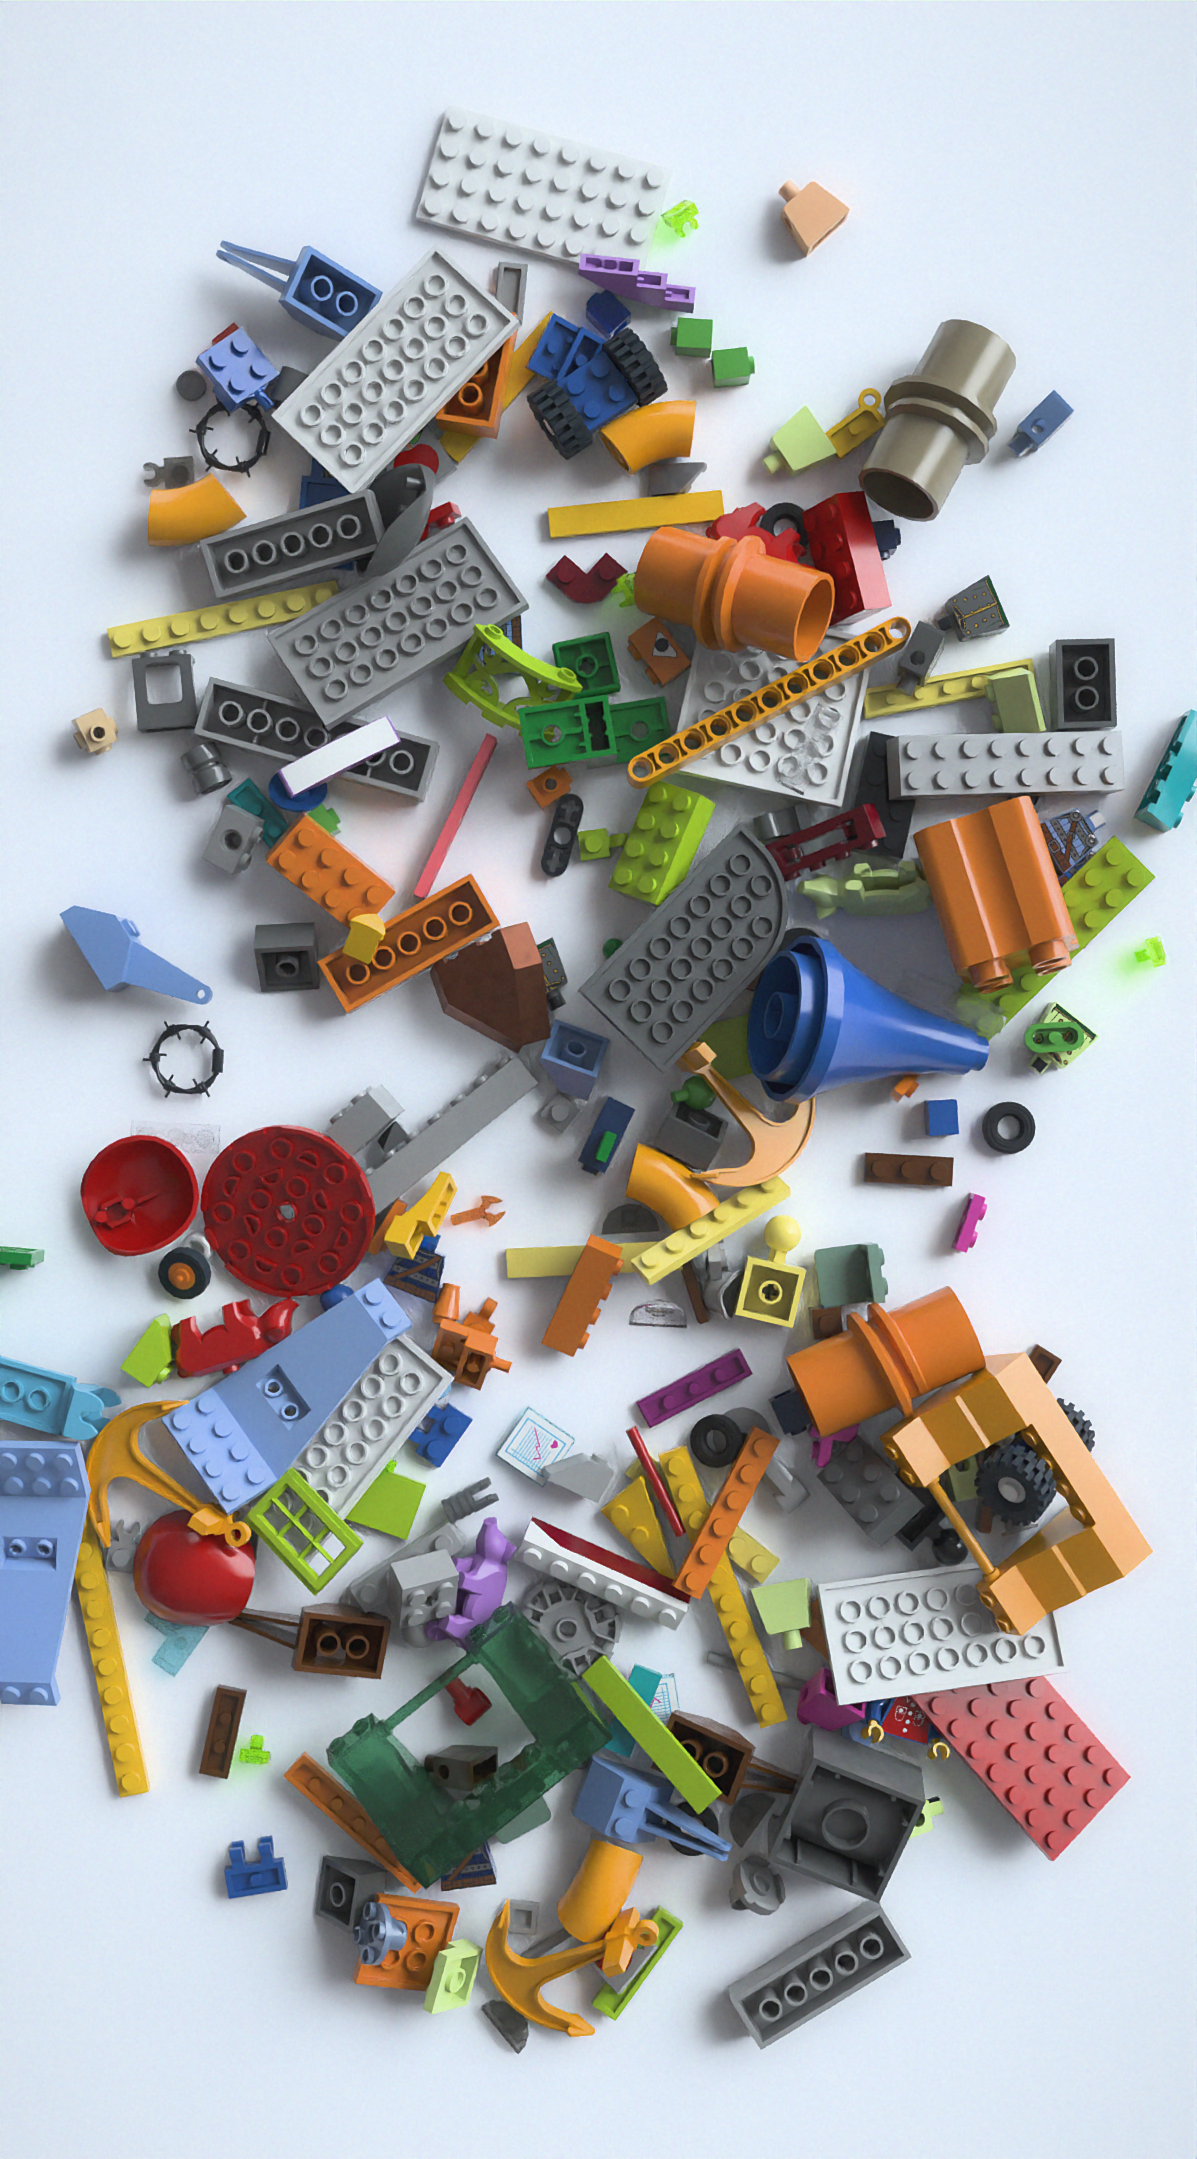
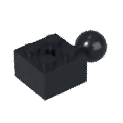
(946, 1543)

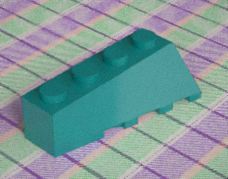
(1173, 779)

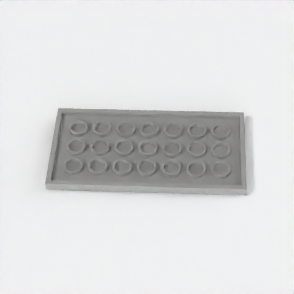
(397, 623)

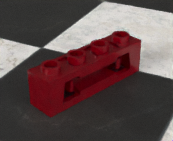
(866, 826)

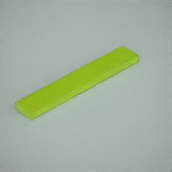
(651, 1734)

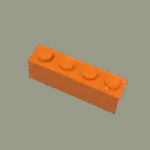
(582, 1295)

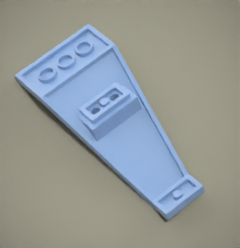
(240, 1430)
(40, 1539)

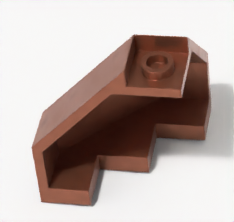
(497, 988)

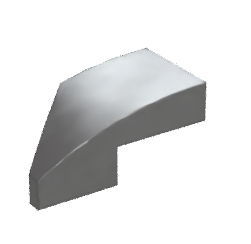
(674, 477)

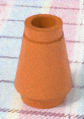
(446, 1304)

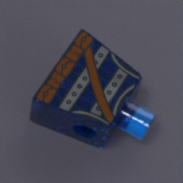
(422, 1274)
(473, 1871)

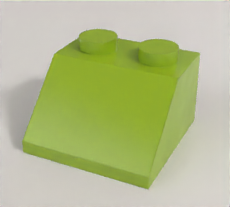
(153, 1354)

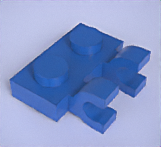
(443, 1434)
(256, 1876)

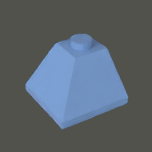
(573, 1058)

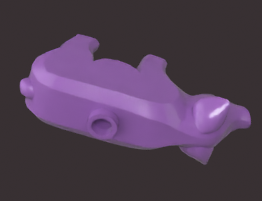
(479, 1585)

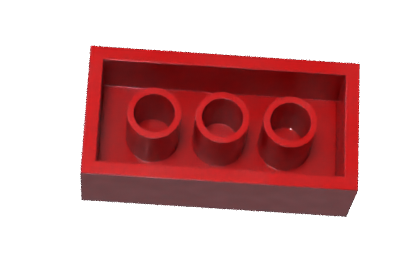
(847, 550)

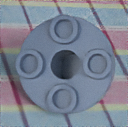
(378, 1933)

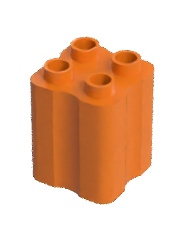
(997, 894)

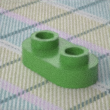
(1052, 1037)

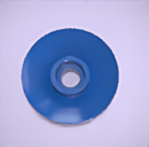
(303, 802)

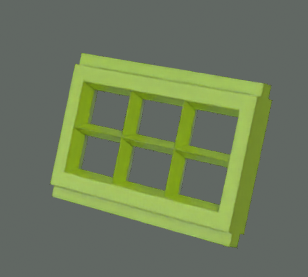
(287, 1554)

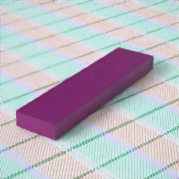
(694, 1387)

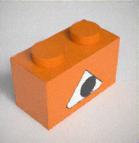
(658, 653)

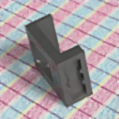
(165, 716)

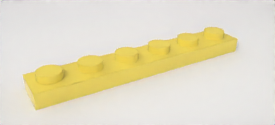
(709, 1229)
(741, 1548)

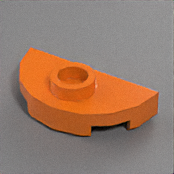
(905, 1086)

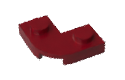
(585, 587)

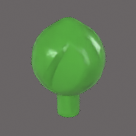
(694, 1093)

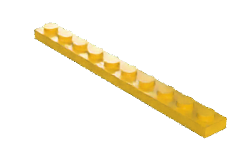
(725, 1593)
(109, 1666)

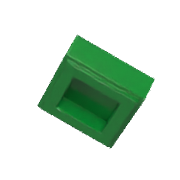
(605, 1146)

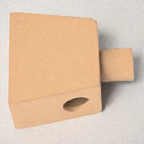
(811, 214)

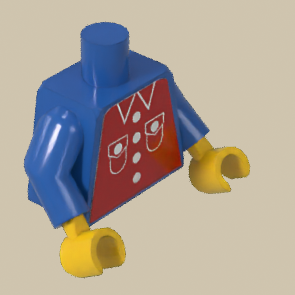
(902, 1720)

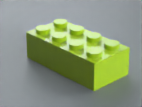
(661, 843)

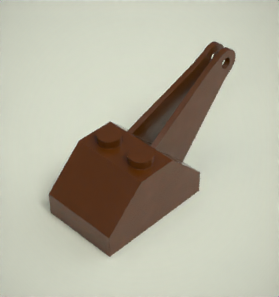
(328, 1638)
(726, 1757)

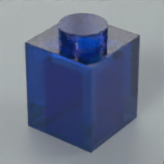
(607, 314)

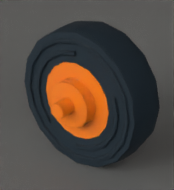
(184, 1273)

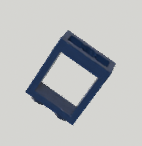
(613, 1118)

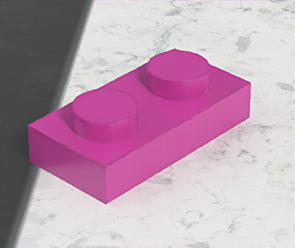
(965, 1234)

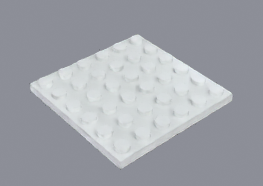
(760, 755)

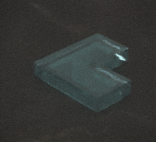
(178, 1644)

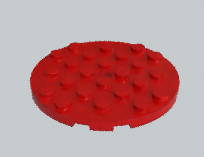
(328, 1200)

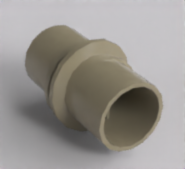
(938, 420)

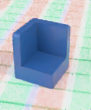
(941, 1117)

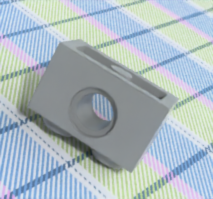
(220, 849)

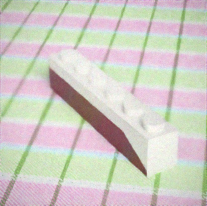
(602, 1573)

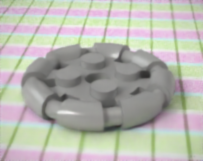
(581, 1614)

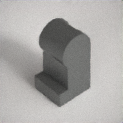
(782, 822)

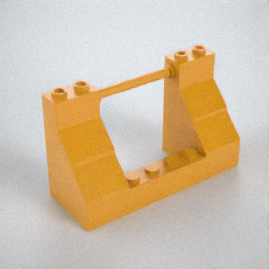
(1073, 1553)

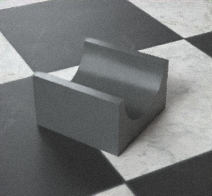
(847, 1815)

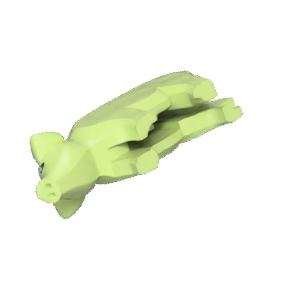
(870, 892)

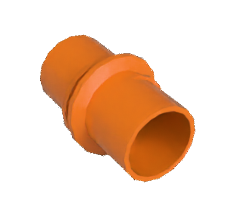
(734, 593)
(885, 1361)

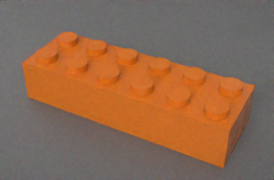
(413, 943)

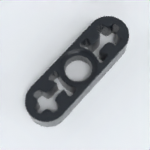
(561, 812)

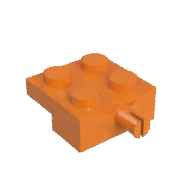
(467, 1353)

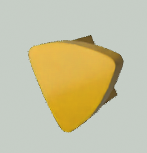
(364, 937)

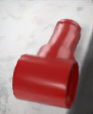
(469, 1702)

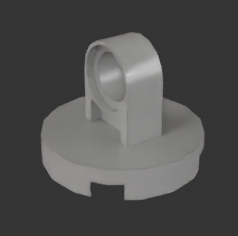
(756, 1887)

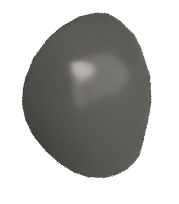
(404, 505)

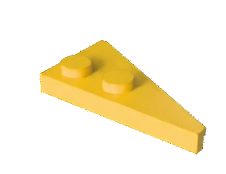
(636, 1520)

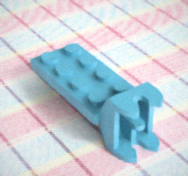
(52, 1400)

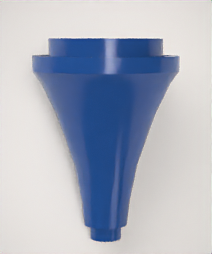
(832, 1026)

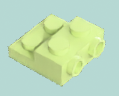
(453, 1976)

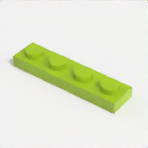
(612, 2003)

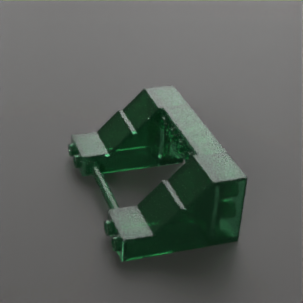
(422, 1820)

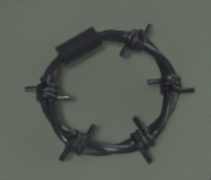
(261, 447)
(217, 1059)

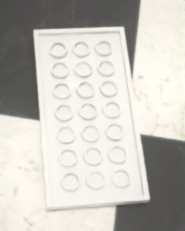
(541, 191)
(396, 370)
(361, 1436)
(927, 1636)

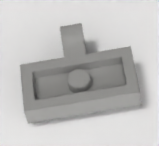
(715, 1260)

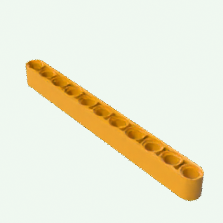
(778, 692)

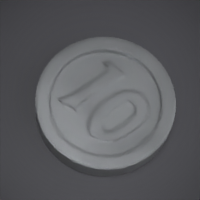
(191, 385)

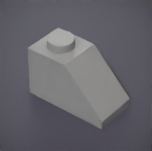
(581, 1474)

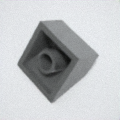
(287, 957)
(691, 1135)
(346, 1888)

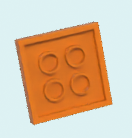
(429, 1930)

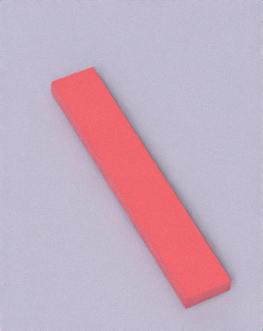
(455, 817)

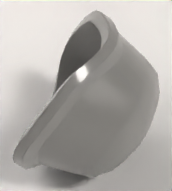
(721, 1293)

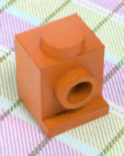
(544, 796)

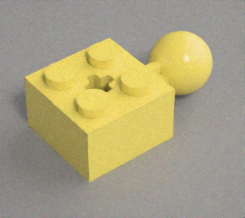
(781, 1235)

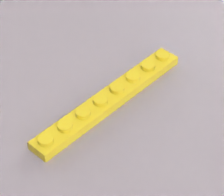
(217, 620)

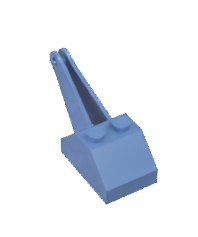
(317, 290)
(121, 959)
(633, 1805)

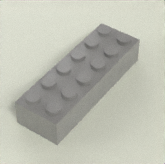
(293, 545)
(818, 1972)

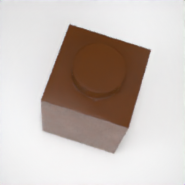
(825, 1321)

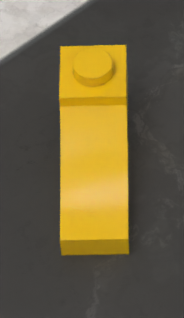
(422, 1220)

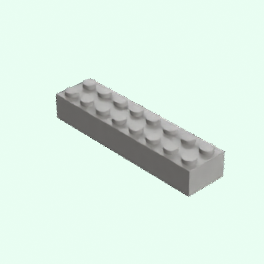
(292, 729)
(1005, 765)

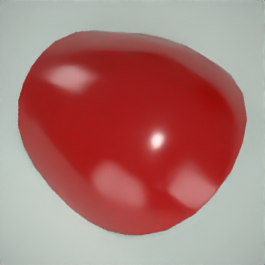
(139, 1195)
(191, 1575)

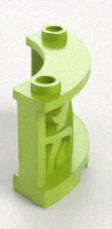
(469, 687)

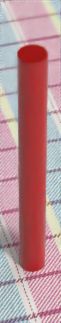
(655, 1481)

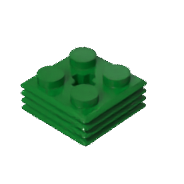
(599, 652)

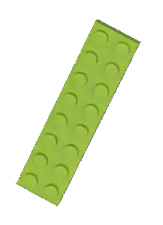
(1093, 900)

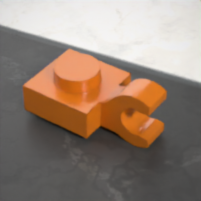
(481, 1321)

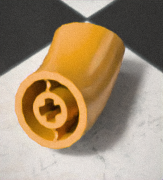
(650, 434)
(191, 513)
(667, 1188)
(598, 1890)

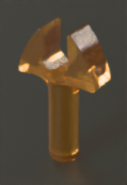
(479, 1212)

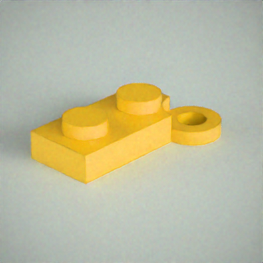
(857, 426)

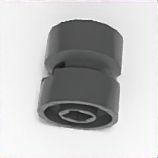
(205, 766)

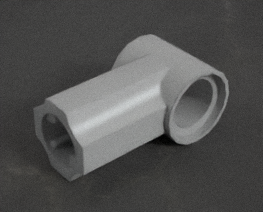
(785, 1487)

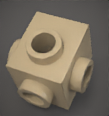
(84, 729)

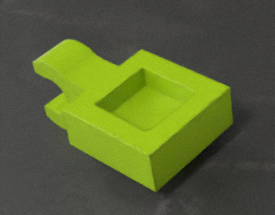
(596, 843)

